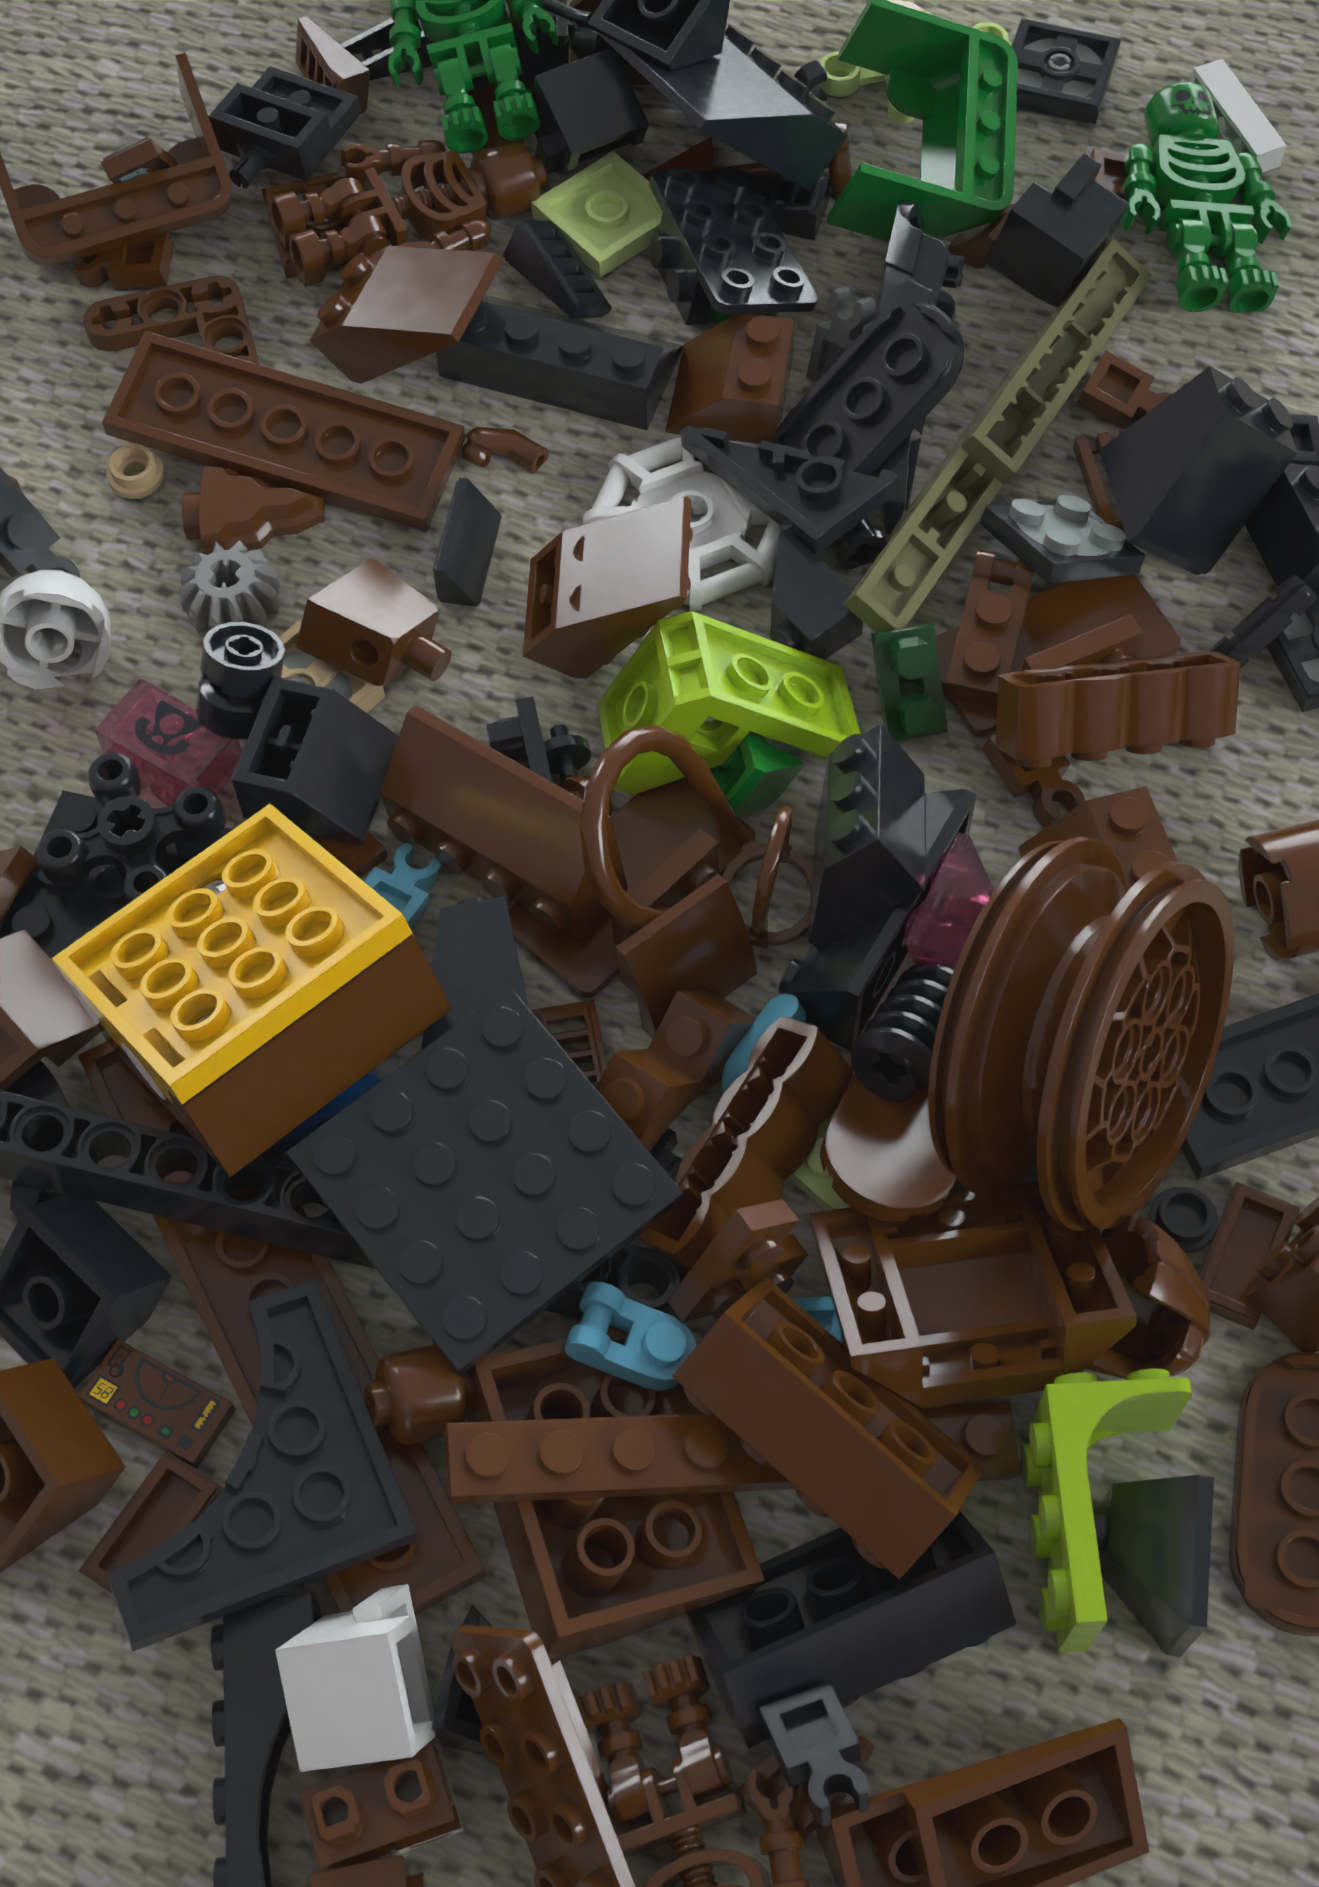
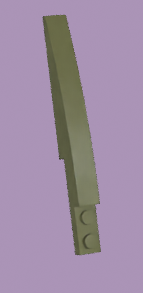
(997, 441)

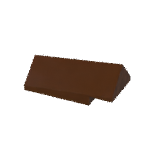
(1002, 1822)

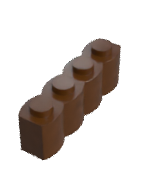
(1116, 706)
(755, 1138)

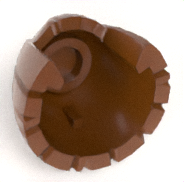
(1165, 1297)

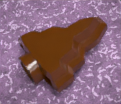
(245, 510)

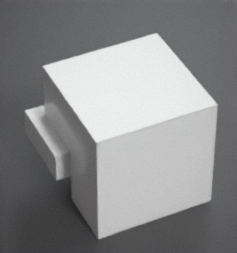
(358, 1685)

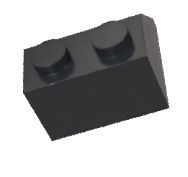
(74, 1285)

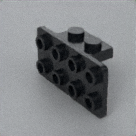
(723, 247)

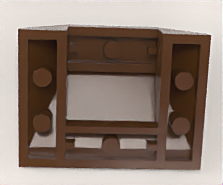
(971, 1296)

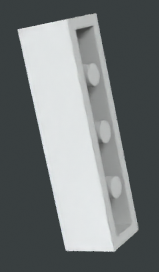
(1239, 116)

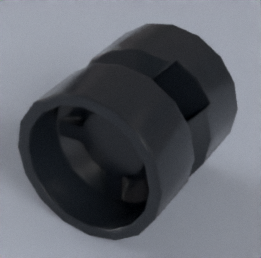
(236, 675)

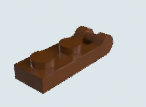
(988, 629)

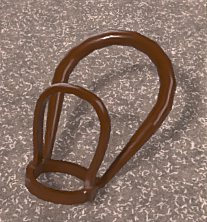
(694, 768)

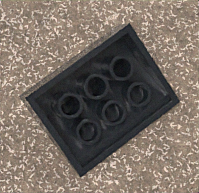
(750, 106)

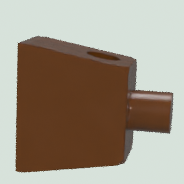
(373, 627)

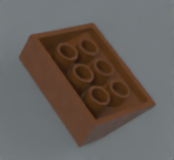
(607, 1562)

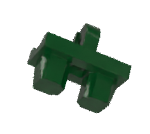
(909, 657)

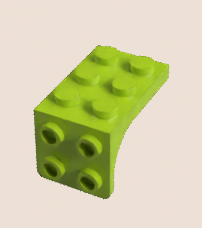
(1064, 1426)

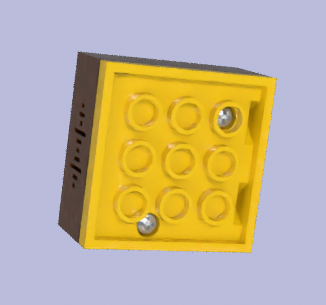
(254, 986)

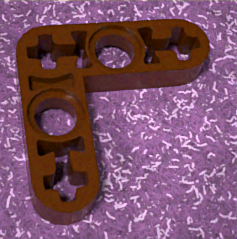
(209, 320)

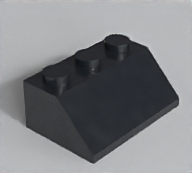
(866, 835)

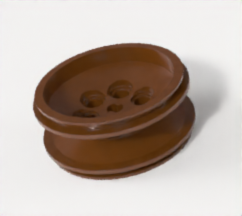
(1081, 1031)

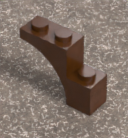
(680, 1064)

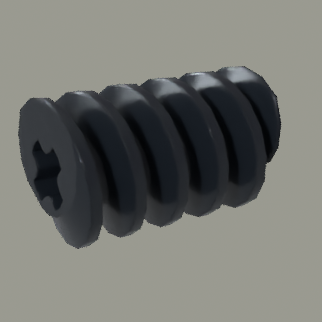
(898, 1043)

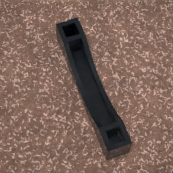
(252, 1728)

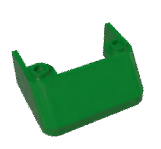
(967, 98)

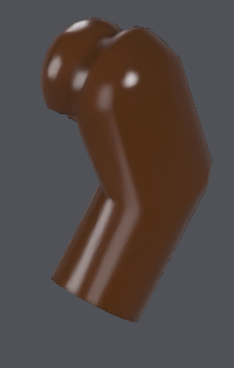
(505, 442)

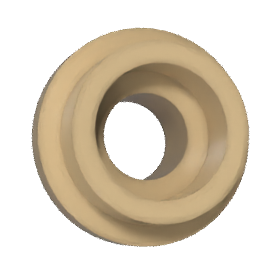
(130, 459)

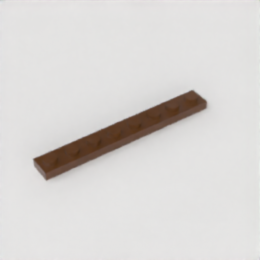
(661, 1455)

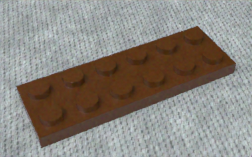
(285, 430)

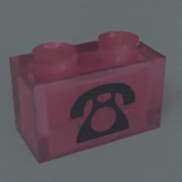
(167, 743)

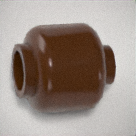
(418, 1395)

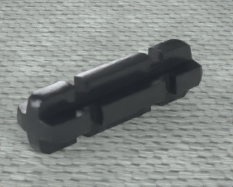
(1267, 620)

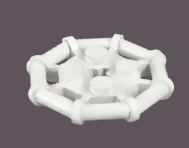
(716, 535)

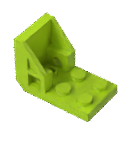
(746, 682)

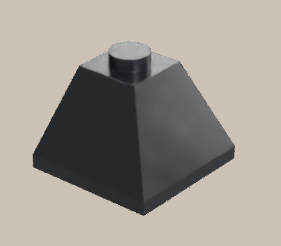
(1158, 1554)

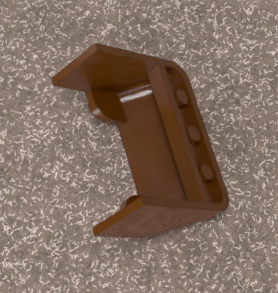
(131, 210)

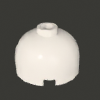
(41, 621)

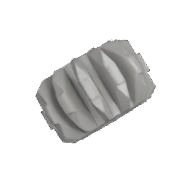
(229, 588)

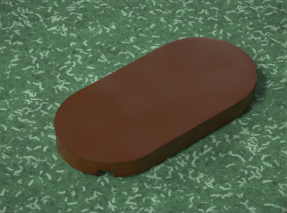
(884, 1155)
(1279, 1495)

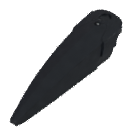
(911, 274)

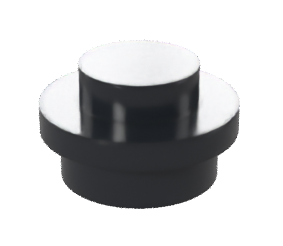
(1186, 1217)

